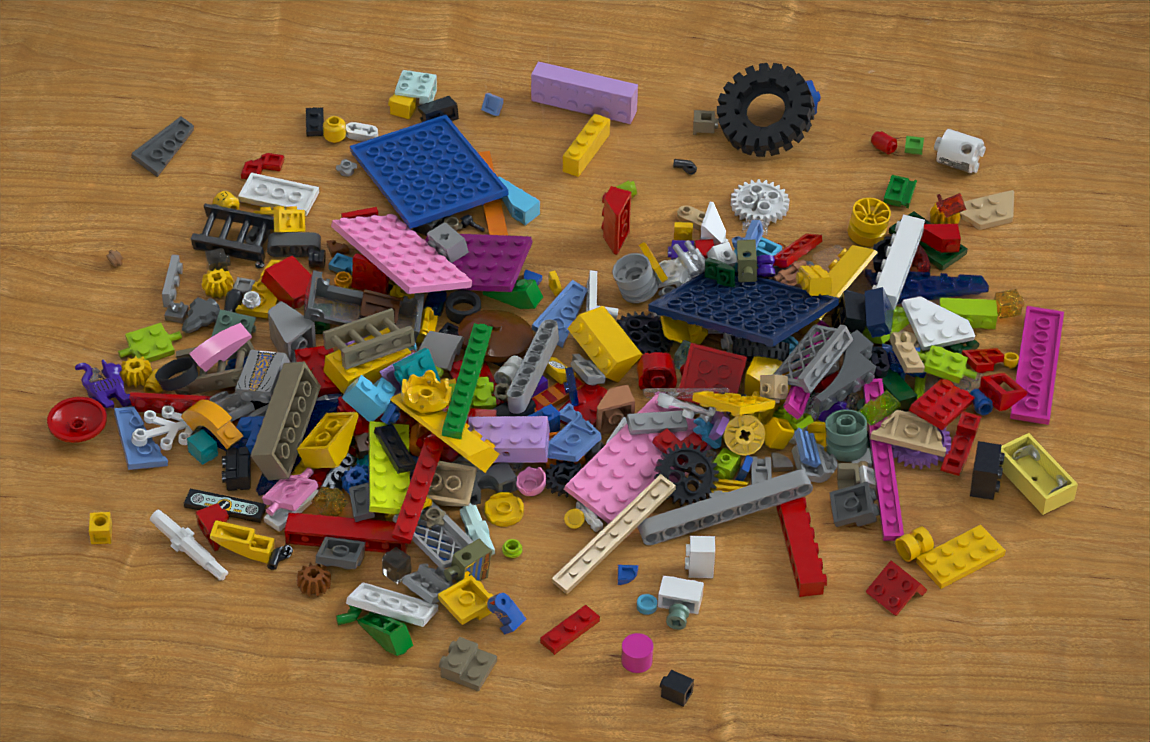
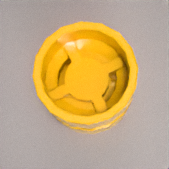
(914, 544)

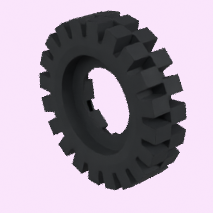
(766, 80)

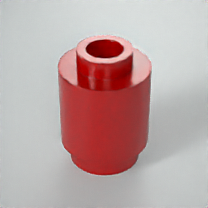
(884, 142)

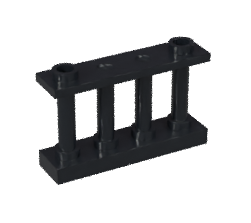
(233, 248)

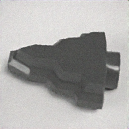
(201, 314)

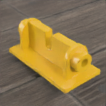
(428, 323)

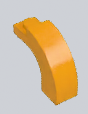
(215, 419)

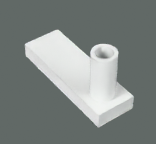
(591, 296)

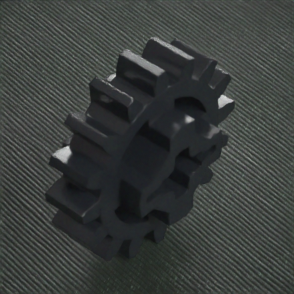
(559, 475)

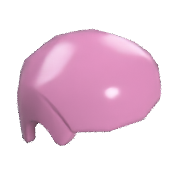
(531, 481)

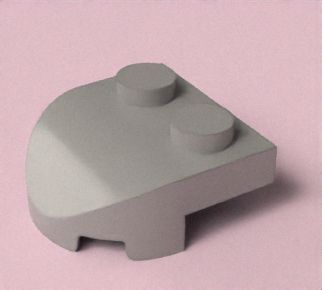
(233, 404)
(823, 471)
(427, 582)

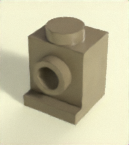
(704, 122)

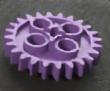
(920, 458)

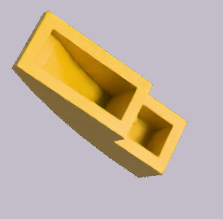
(243, 541)

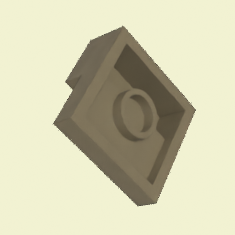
(467, 664)

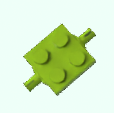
(150, 342)
(946, 364)

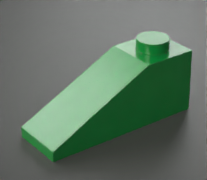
(387, 632)

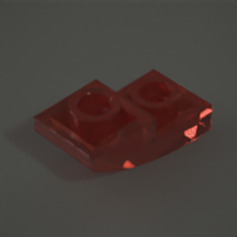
(921, 260)

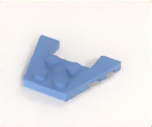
(574, 438)

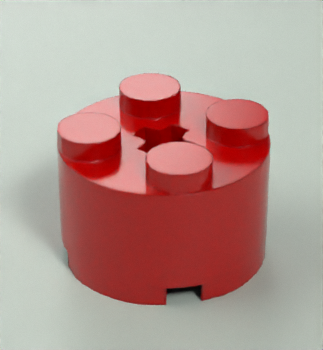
(656, 371)

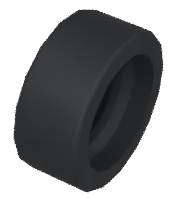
(459, 297)

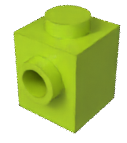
(727, 464)

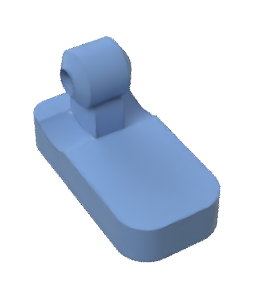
(754, 231)

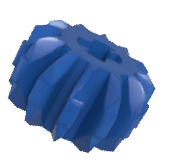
(355, 476)

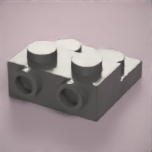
(854, 505)
(341, 553)

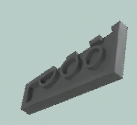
(161, 148)

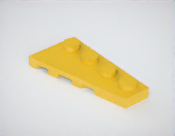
(267, 298)

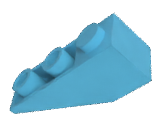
(520, 204)

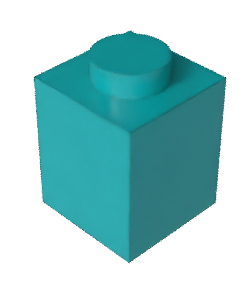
(202, 447)

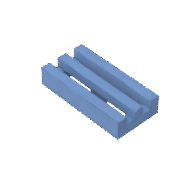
(807, 448)

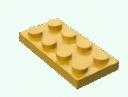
(960, 556)

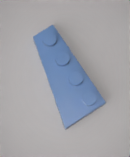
(563, 309)
(137, 457)

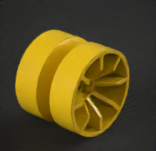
(868, 221)

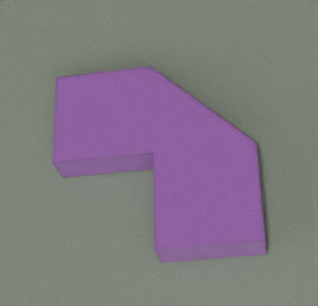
(720, 422)

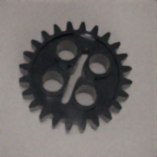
(645, 332)
(693, 459)

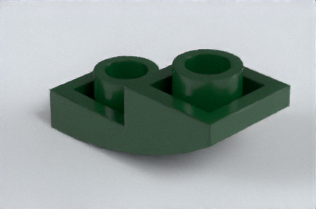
(720, 271)

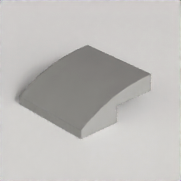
(443, 348)

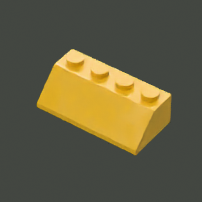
(605, 342)

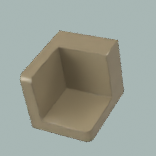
(847, 475)

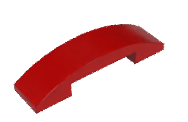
(961, 444)

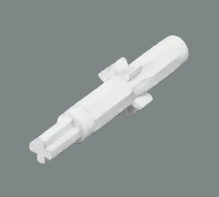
(183, 540)

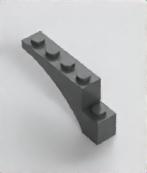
(854, 373)

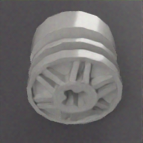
(635, 278)

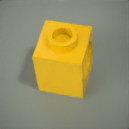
(100, 528)

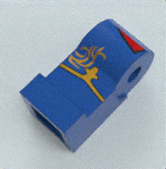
(506, 611)

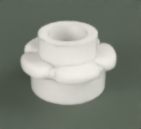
(251, 299)

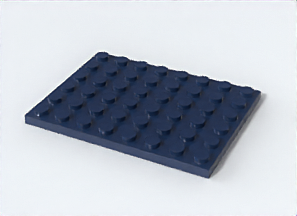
(749, 310)

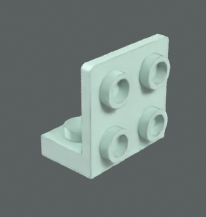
(417, 86)

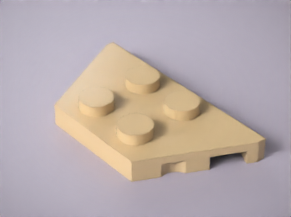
(990, 210)
(910, 432)

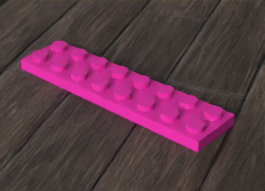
(1038, 364)

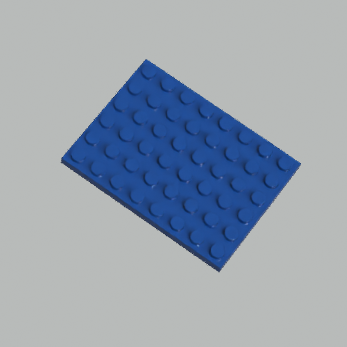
(428, 171)

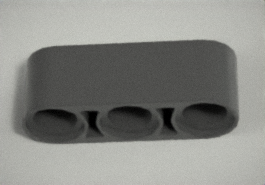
(293, 243)

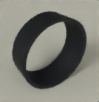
(174, 367)

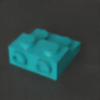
(415, 364)

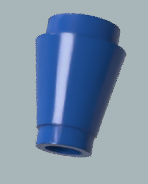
(981, 402)

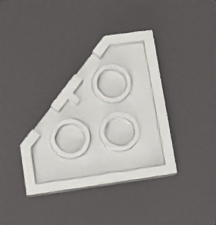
(936, 324)

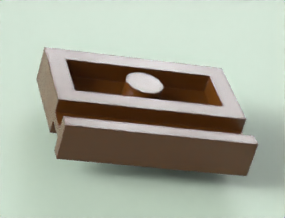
(376, 302)

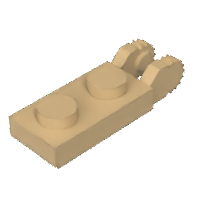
(906, 353)

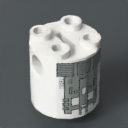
(954, 150)

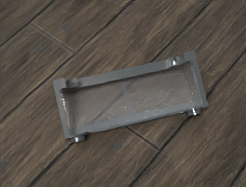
(342, 305)

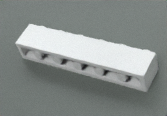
(899, 257)

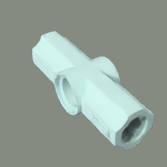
(475, 526)

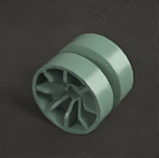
(846, 435)

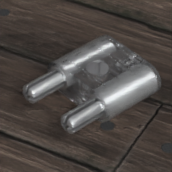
(692, 260)

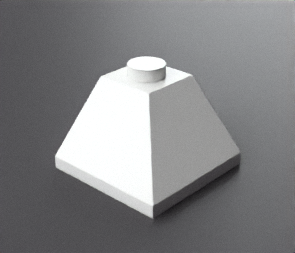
(713, 227)

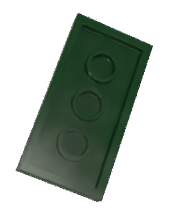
(938, 259)

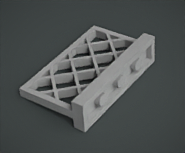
(819, 362)
(450, 533)

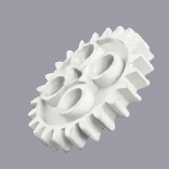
(767, 198)

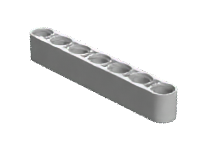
(533, 366)

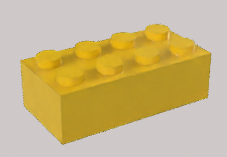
(370, 370)

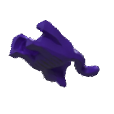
(105, 389)

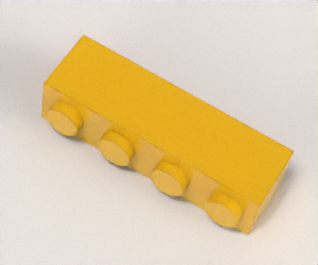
(586, 145)

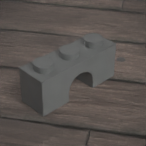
(498, 478)

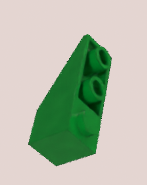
(523, 296)

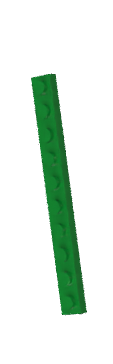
(467, 381)

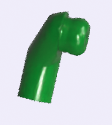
(351, 616)

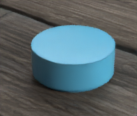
(646, 604)

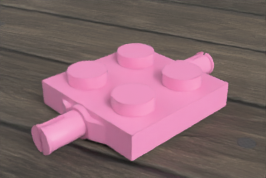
(290, 492)

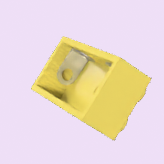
(1028, 461)

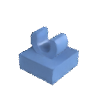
(492, 104)

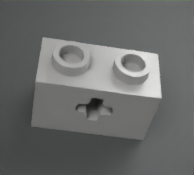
(447, 242)

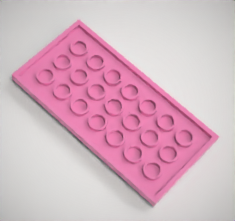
(401, 254)
(622, 469)

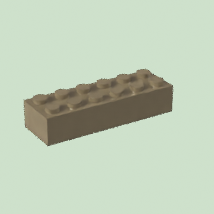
(285, 421)

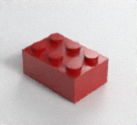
(315, 360)

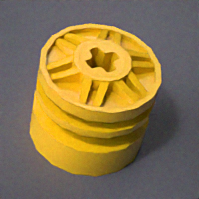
(754, 439)

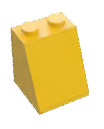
(758, 367)

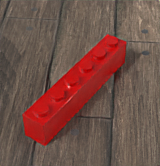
(312, 530)
(801, 547)

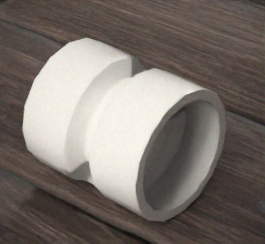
(508, 371)

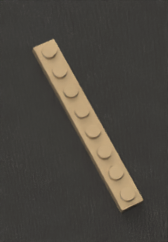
(613, 534)

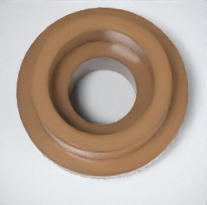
(114, 258)

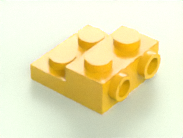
(466, 600)

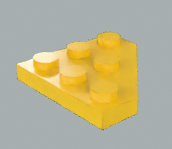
(734, 403)

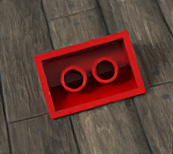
(616, 217)

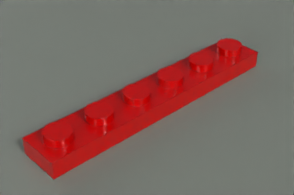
(418, 490)

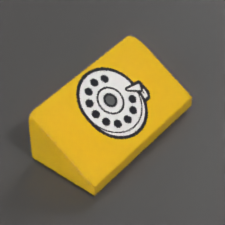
(556, 370)

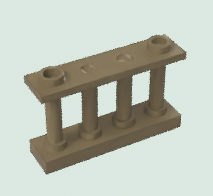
(371, 349)
(219, 380)

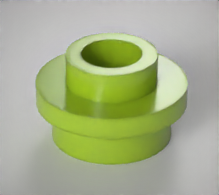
(512, 548)

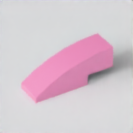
(220, 346)

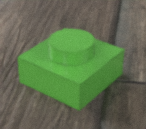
(914, 145)

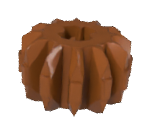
(314, 579)

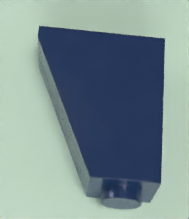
(878, 312)

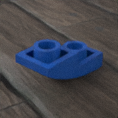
(391, 414)

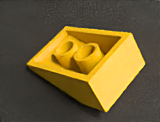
(328, 441)

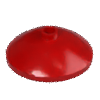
(76, 419)

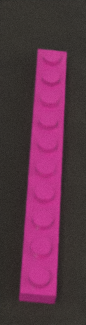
(884, 473)

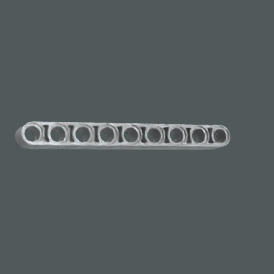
(725, 507)

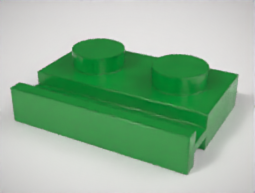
(899, 191)

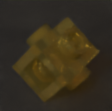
(1009, 303)
(329, 501)

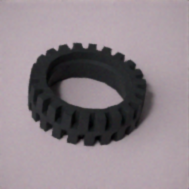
(755, 349)

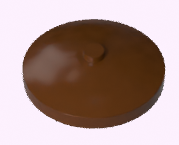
(509, 335)

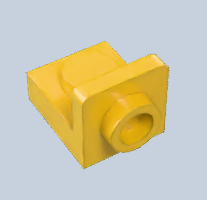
(683, 231)
(819, 432)

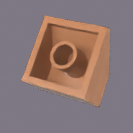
(613, 407)

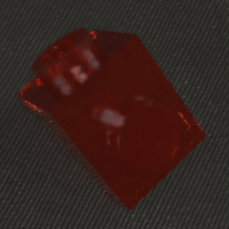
(951, 205)

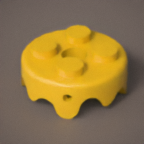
(425, 393)

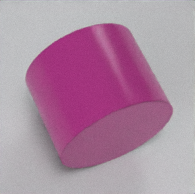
(637, 653)

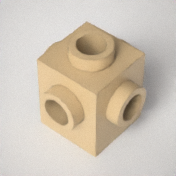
(774, 387)

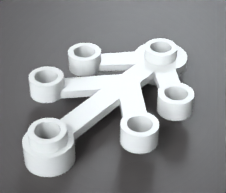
(665, 400)
(140, 436)

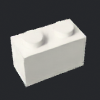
(701, 556)
(680, 591)

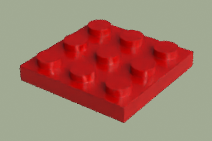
(712, 369)

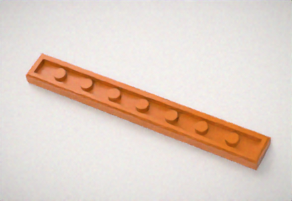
(493, 209)

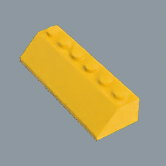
(844, 272)
(469, 446)

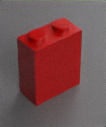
(287, 281)

